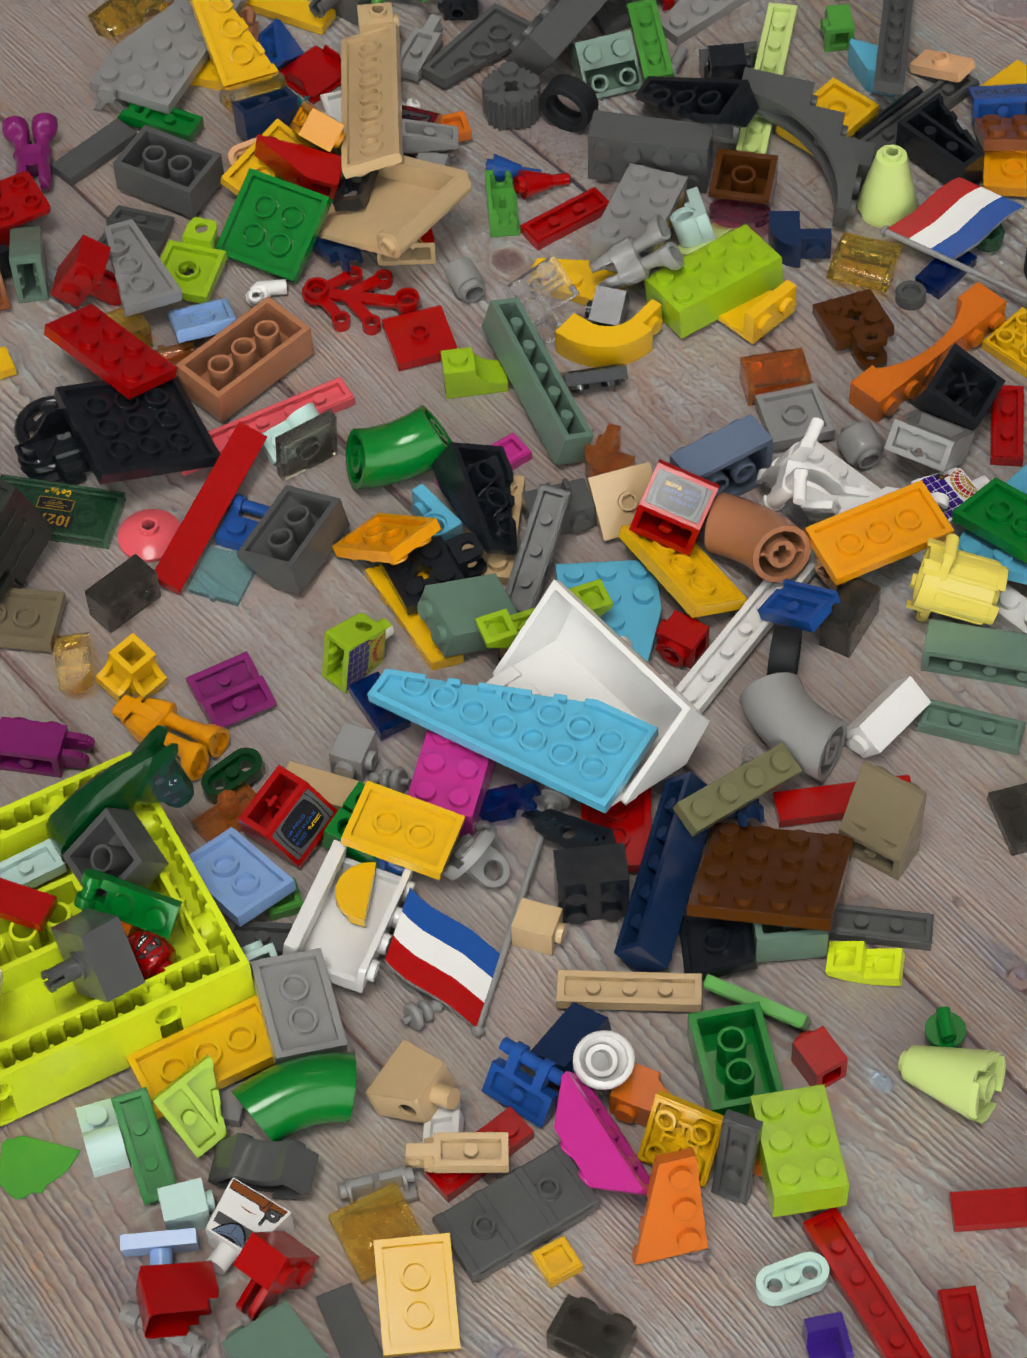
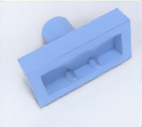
(160, 1244)

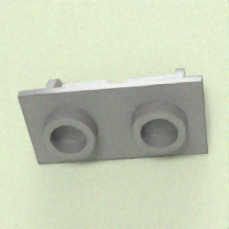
(359, 1187)

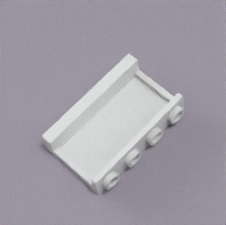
(348, 948)

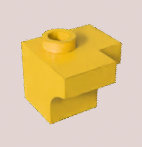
(131, 670)

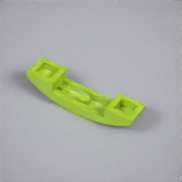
(501, 629)

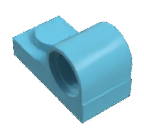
(428, 505)

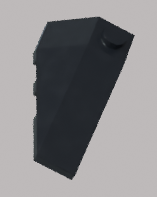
(702, 99)
(478, 488)

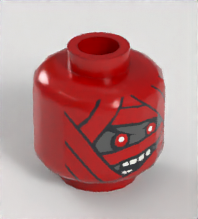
(151, 953)

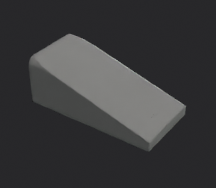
(428, 136)

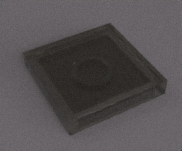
(306, 445)

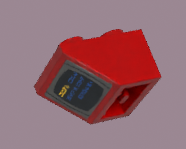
(674, 507)
(287, 817)

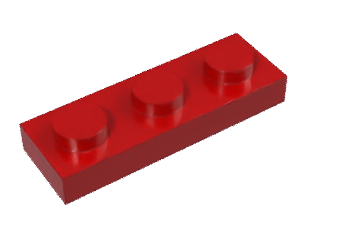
(519, 1134)

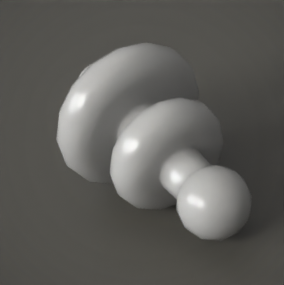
(391, 779)
(416, 1014)

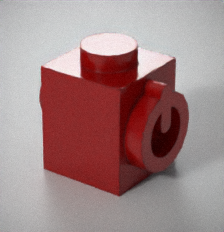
(682, 640)

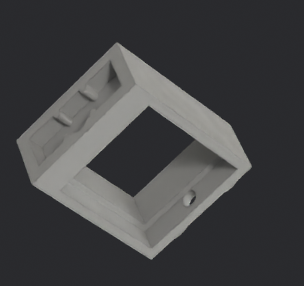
(941, 441)

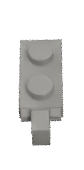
(420, 48)

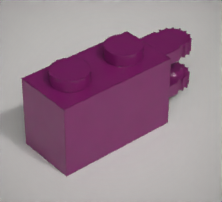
(41, 747)

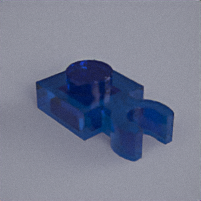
(504, 801)

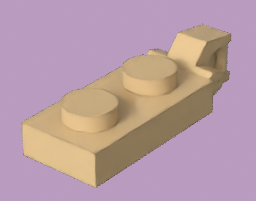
(460, 1153)

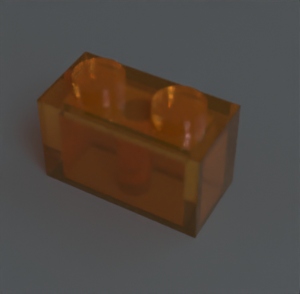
(773, 372)

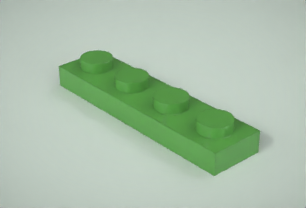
(649, 39)

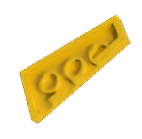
(230, 44)

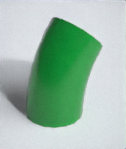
(394, 449)
(301, 1093)

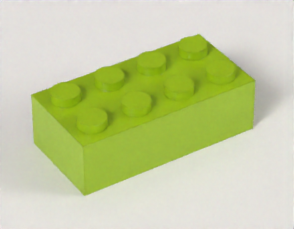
(715, 280)

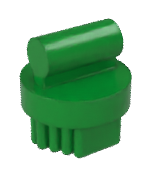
(945, 1029)

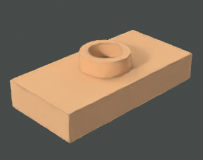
(942, 65)

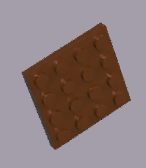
(771, 876)

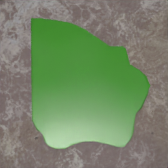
(32, 1164)

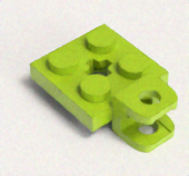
(199, 254)

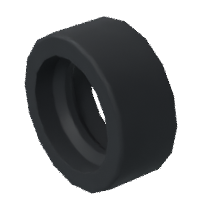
(576, 91)
(785, 650)

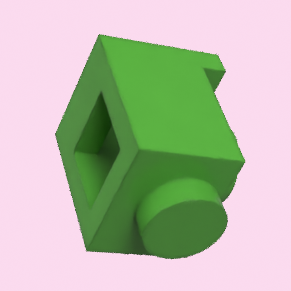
(837, 27)

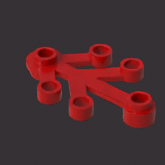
(323, 293)

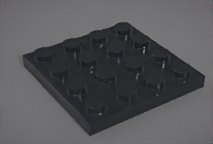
(136, 436)

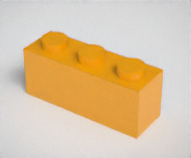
(317, 127)

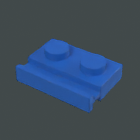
(799, 605)

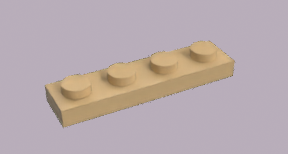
(630, 990)

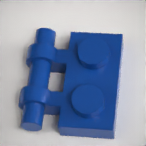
(517, 1089)

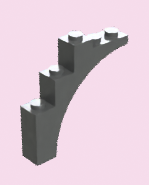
(821, 130)

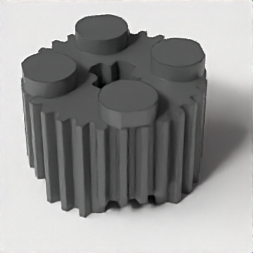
(511, 97)

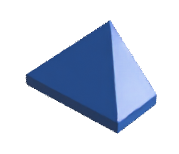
(279, 44)

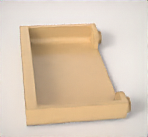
(399, 207)

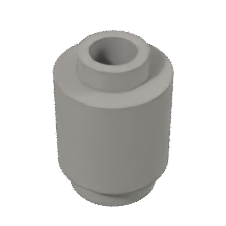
(465, 279)

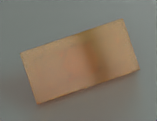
(224, 813)

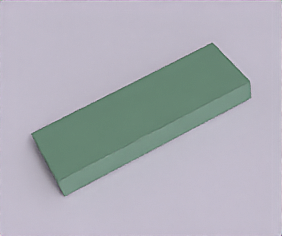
(972, 727)

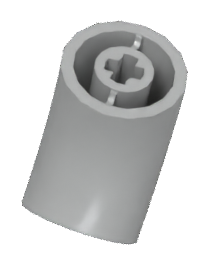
(787, 714)

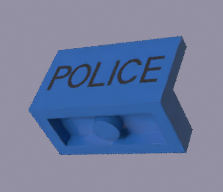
(998, 100)

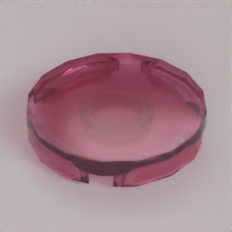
(737, 213)

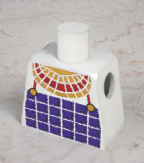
(956, 486)

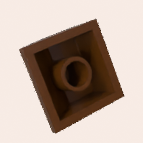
(744, 176)

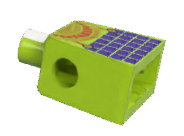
(354, 649)

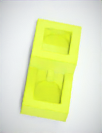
(857, 964)

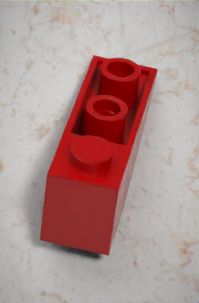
(301, 165)

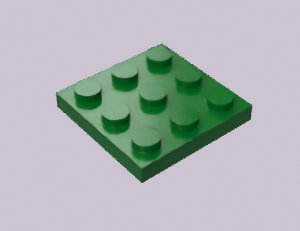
(273, 225)

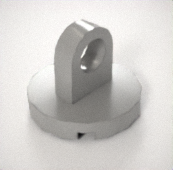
(473, 853)

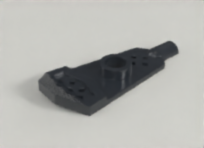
(585, 832)

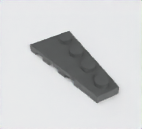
(475, 46)

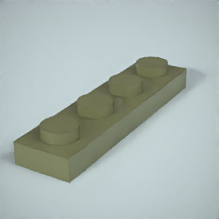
(737, 789)

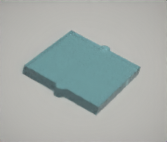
(221, 577)

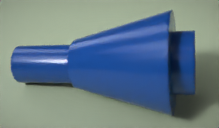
(501, 165)

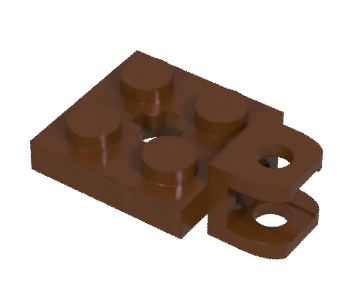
(863, 336)

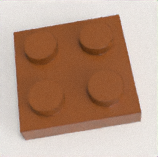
(1001, 133)

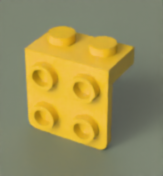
(762, 313)

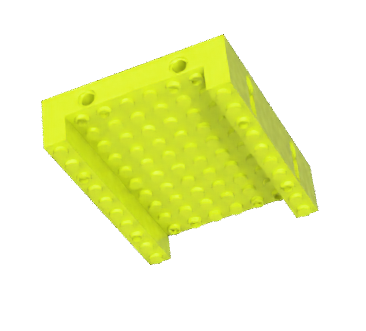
(71, 1040)

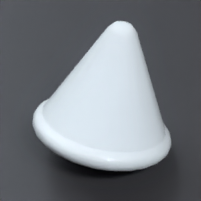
(603, 1060)

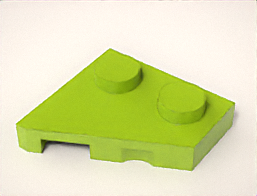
(193, 1107)

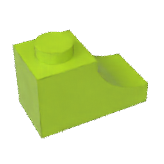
(471, 375)

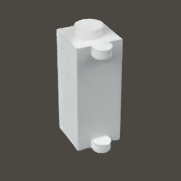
(886, 717)

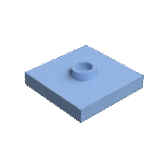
(201, 319)

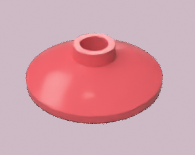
(147, 544)

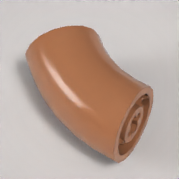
(756, 538)

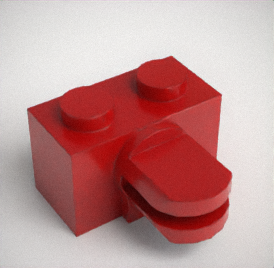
(85, 274)
(274, 1264)

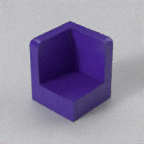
(827, 1336)

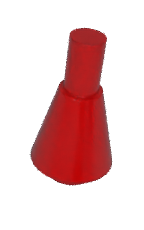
(530, 183)

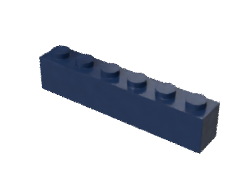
(662, 882)

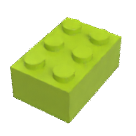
(799, 1151)

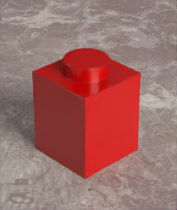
(818, 1057)

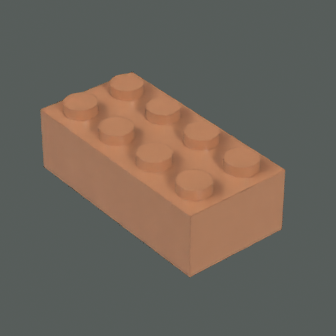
(245, 359)

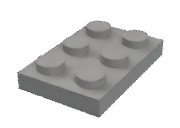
(298, 1005)

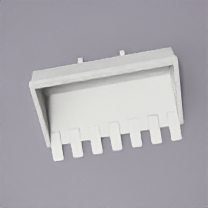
(579, 655)

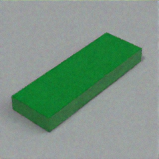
(143, 1143)

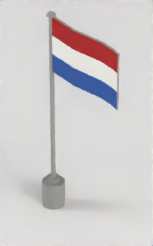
(954, 223)
(450, 958)

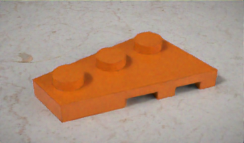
(673, 1211)

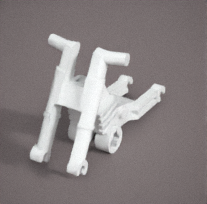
(813, 487)

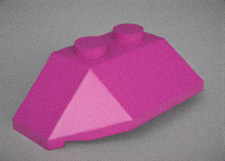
(595, 1141)

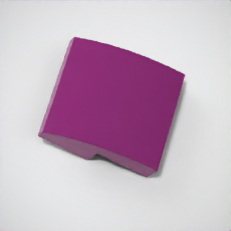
(231, 691)

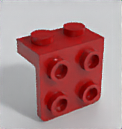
(20, 203)

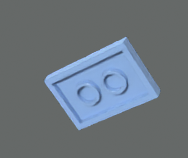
(240, 876)

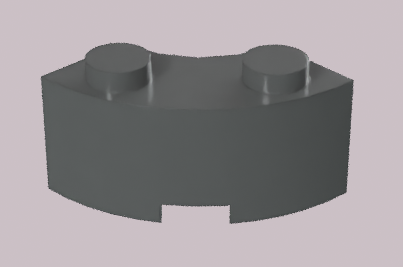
(265, 1166)

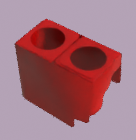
(174, 1297)

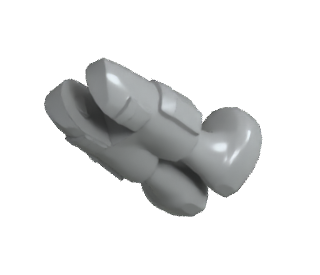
(628, 259)

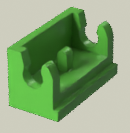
(501, 206)

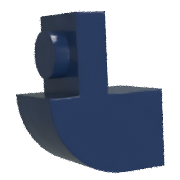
(797, 243)

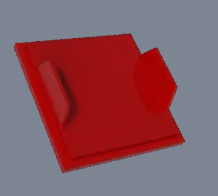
(314, 73)

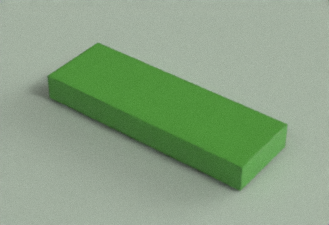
(769, 1008)

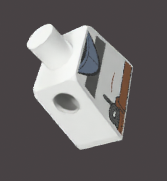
(236, 1217)

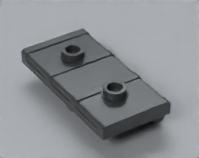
(516, 1213)

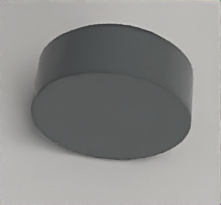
(910, 295)

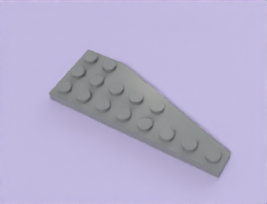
(157, 59)

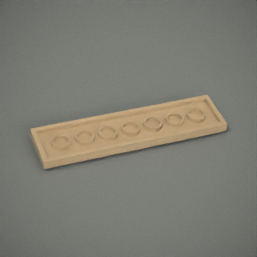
(371, 101)

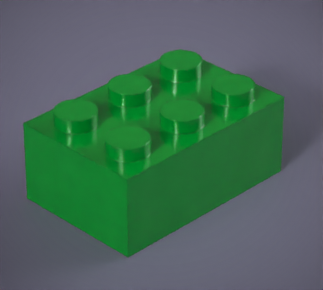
(732, 1056)

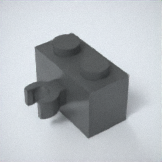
(580, 511)

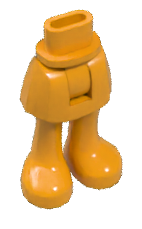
(143, 715)

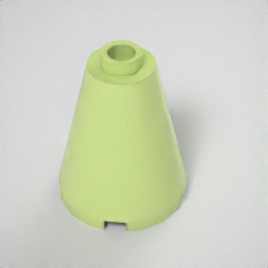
(888, 188)
(956, 1077)

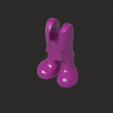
(32, 157)

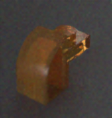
(605, 454)

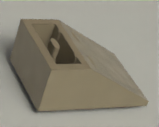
(884, 820)

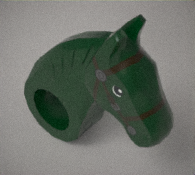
(144, 777)

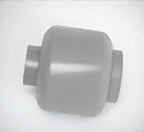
(860, 444)

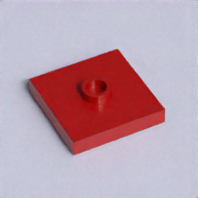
(418, 337)

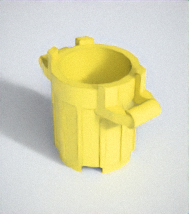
(957, 584)

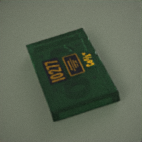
(76, 512)

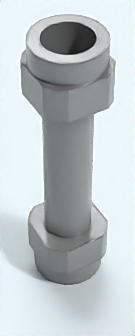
(191, 1345)

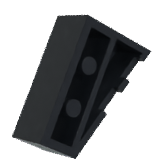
(939, 142)

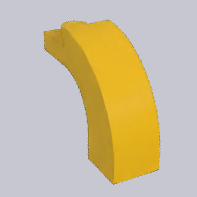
(609, 345)

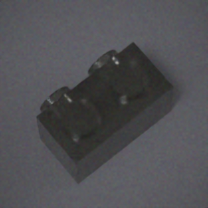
(123, 593)
(850, 617)
(589, 1332)

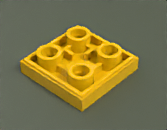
(1009, 342)
(680, 1125)

